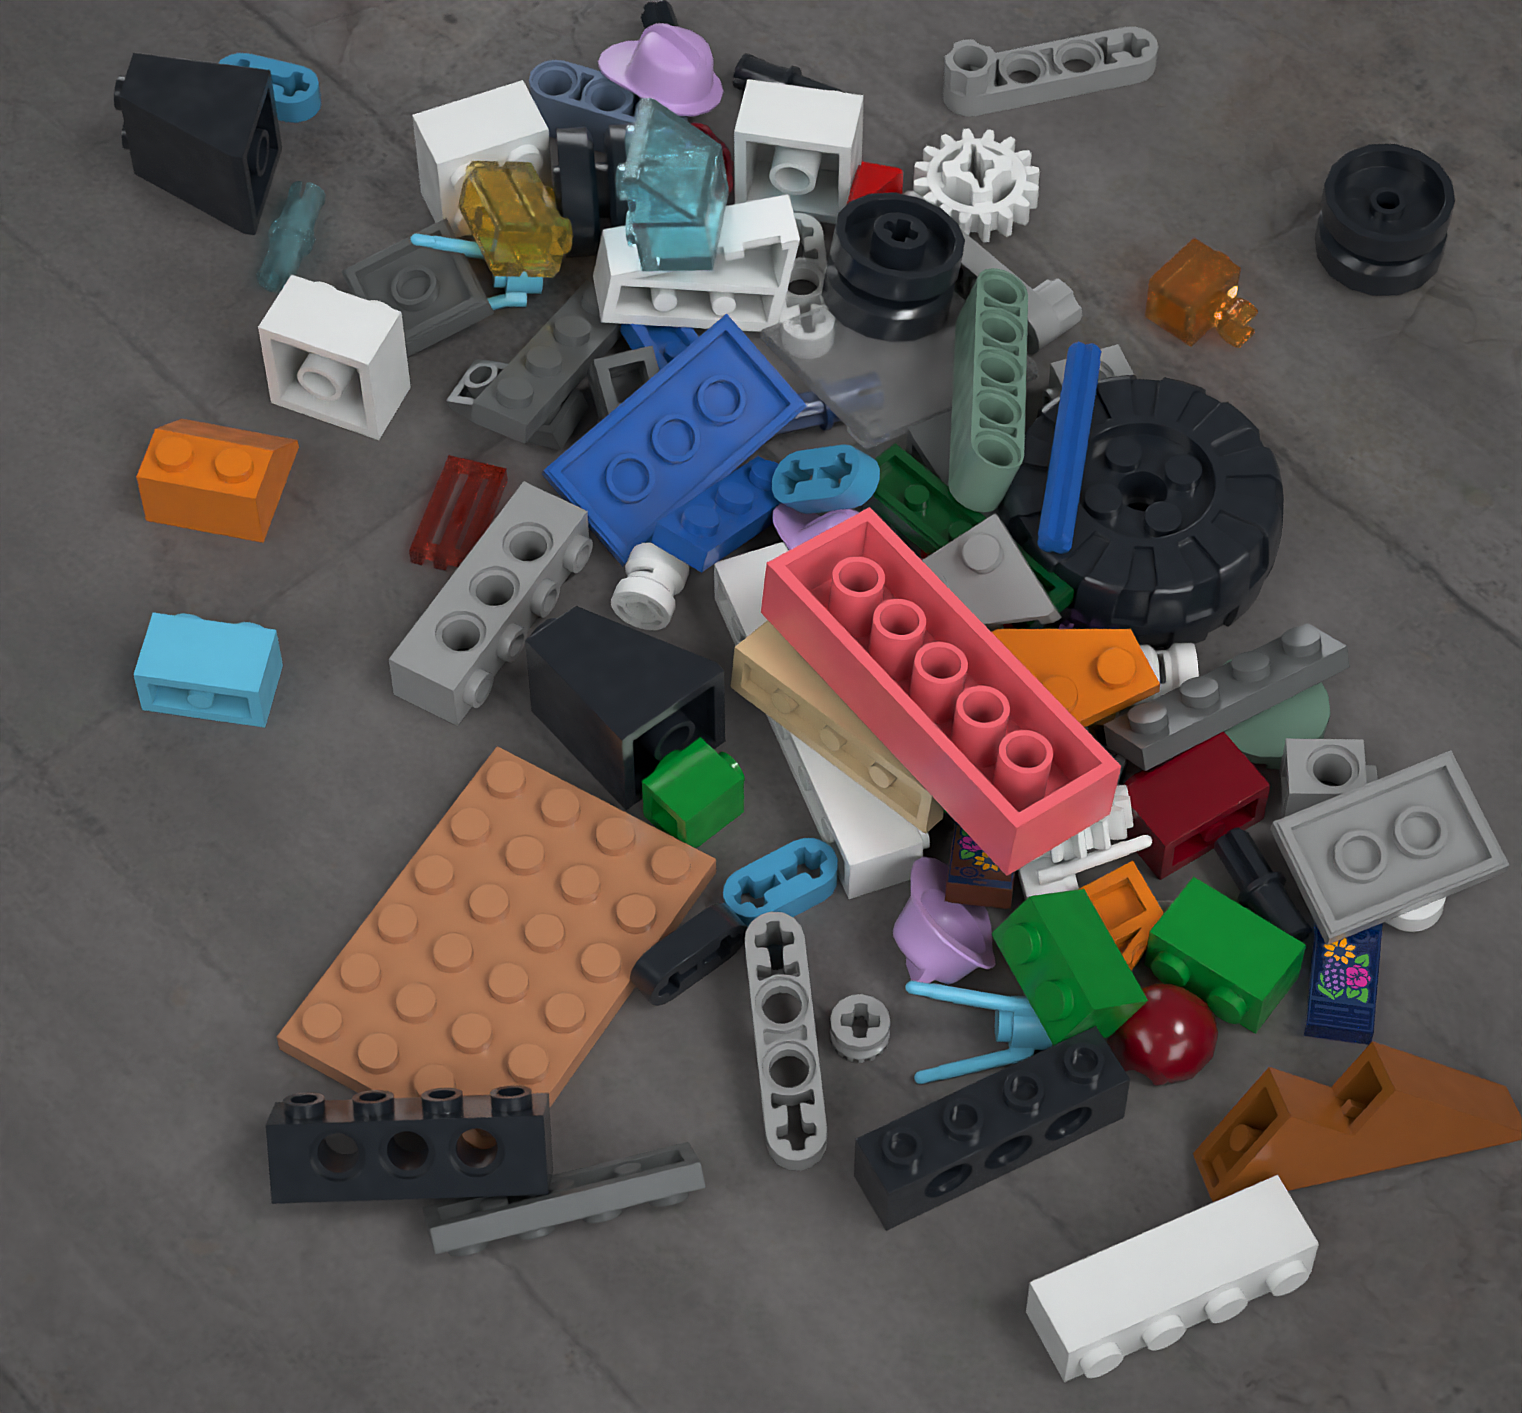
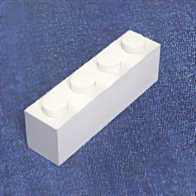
(1172, 1279)

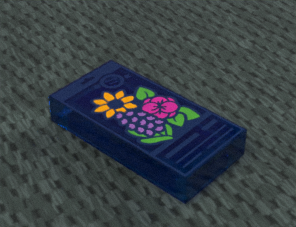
(1344, 987)

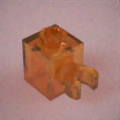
(1197, 293)

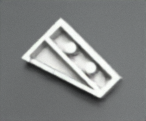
(746, 283)

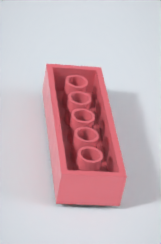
(939, 690)

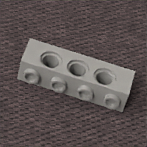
(529, 527)

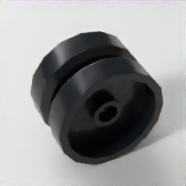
(588, 188)
(1384, 219)
(892, 267)

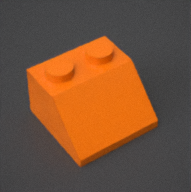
(214, 478)

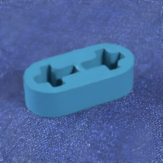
(287, 81)
(826, 466)
(778, 881)

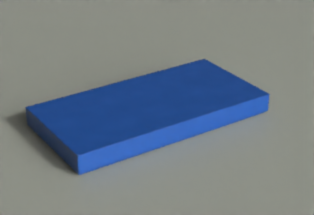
(674, 437)

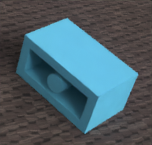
(208, 669)

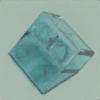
(672, 191)

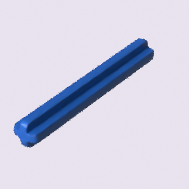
(1069, 448)

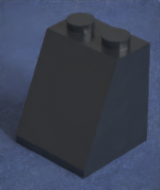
(202, 133)
(621, 697)

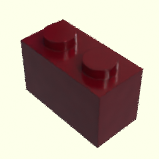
(1194, 802)

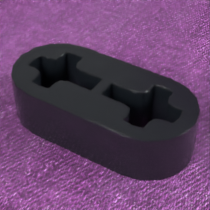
(688, 954)

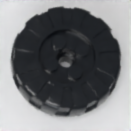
(1170, 511)

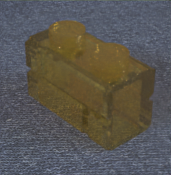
(514, 219)

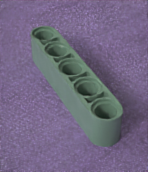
(989, 390)

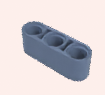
(580, 97)

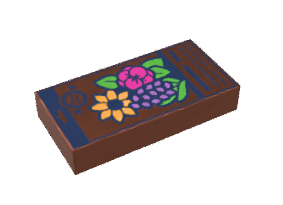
(974, 876)

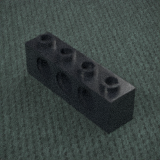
(990, 1128)
(310, 1171)

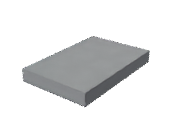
(1389, 847)

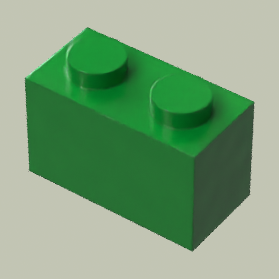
(1224, 955)
(1068, 965)

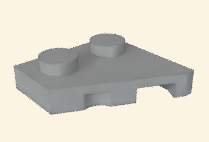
(992, 577)

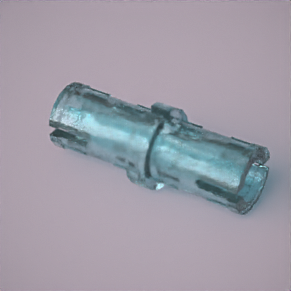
(291, 235)

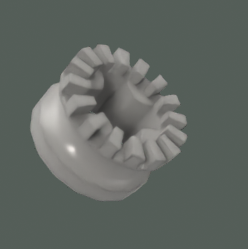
(842, 1035)

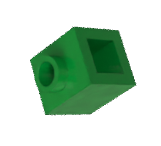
(694, 793)

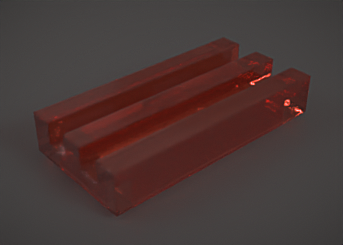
(445, 553)

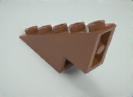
(1374, 1118)

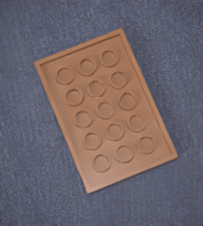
(499, 944)

